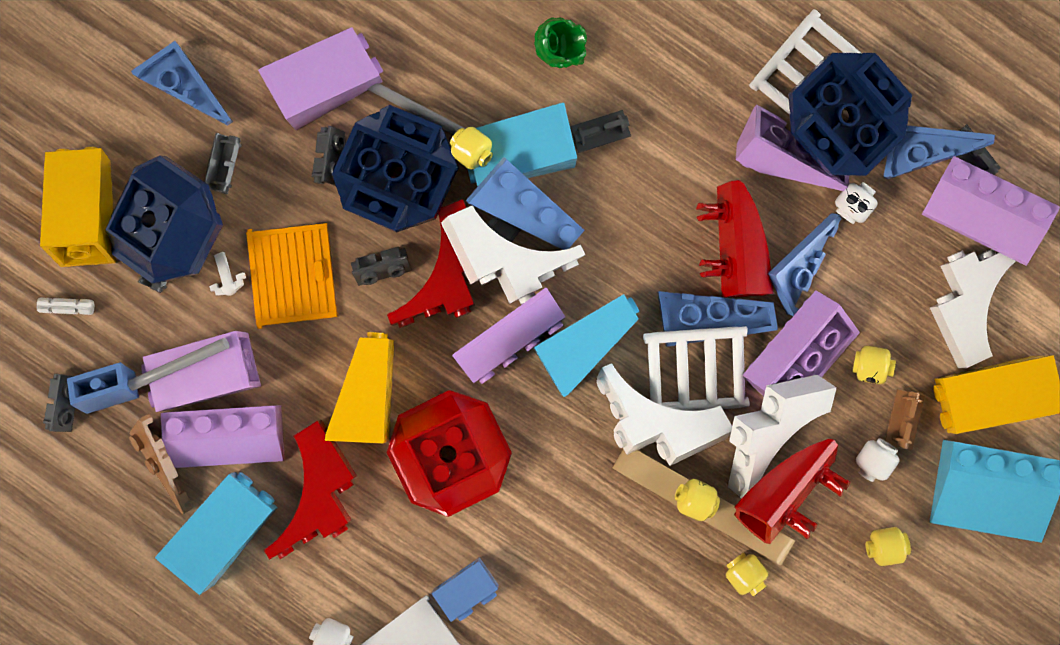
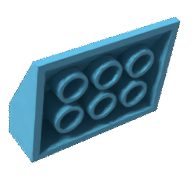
(995, 491)

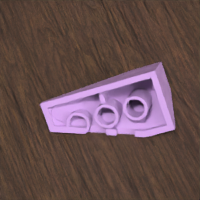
(776, 152)

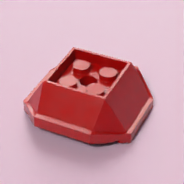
(479, 447)

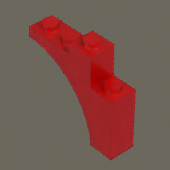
(443, 288)
(319, 506)

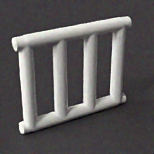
(795, 41)
(709, 336)

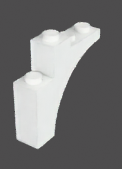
(487, 253)
(964, 314)
(645, 422)
(762, 433)

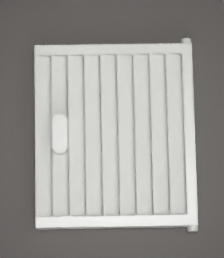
(415, 627)

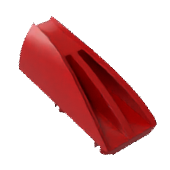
(742, 243)
(780, 492)

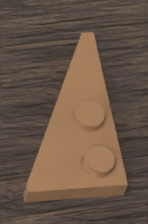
(158, 461)

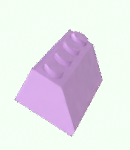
(990, 210)
(510, 335)
(805, 344)
(223, 436)

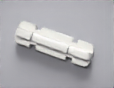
(65, 306)

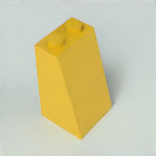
(77, 207)
(366, 394)
(999, 394)

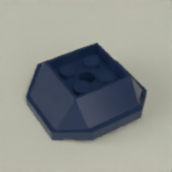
(875, 108)
(378, 146)
(164, 222)

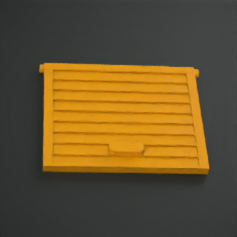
(291, 274)

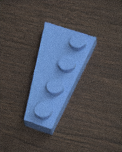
(521, 203)
(706, 312)

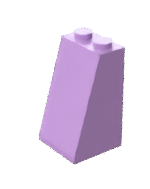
(321, 77)
(208, 379)

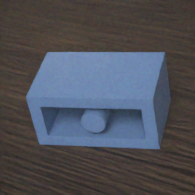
(101, 388)
(465, 590)

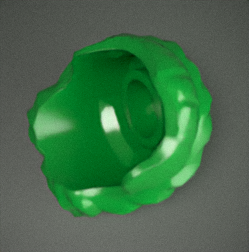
(560, 43)

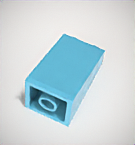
(531, 142)
(583, 344)
(217, 532)

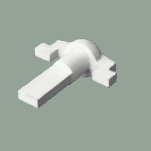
(229, 287)

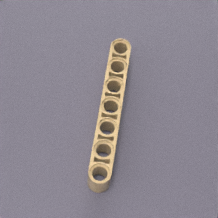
(665, 483)

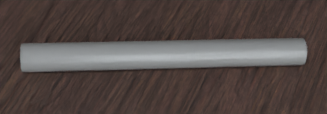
(414, 108)
(178, 364)

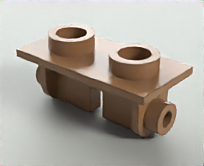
(904, 419)

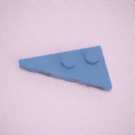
(176, 75)
(930, 146)
(798, 268)

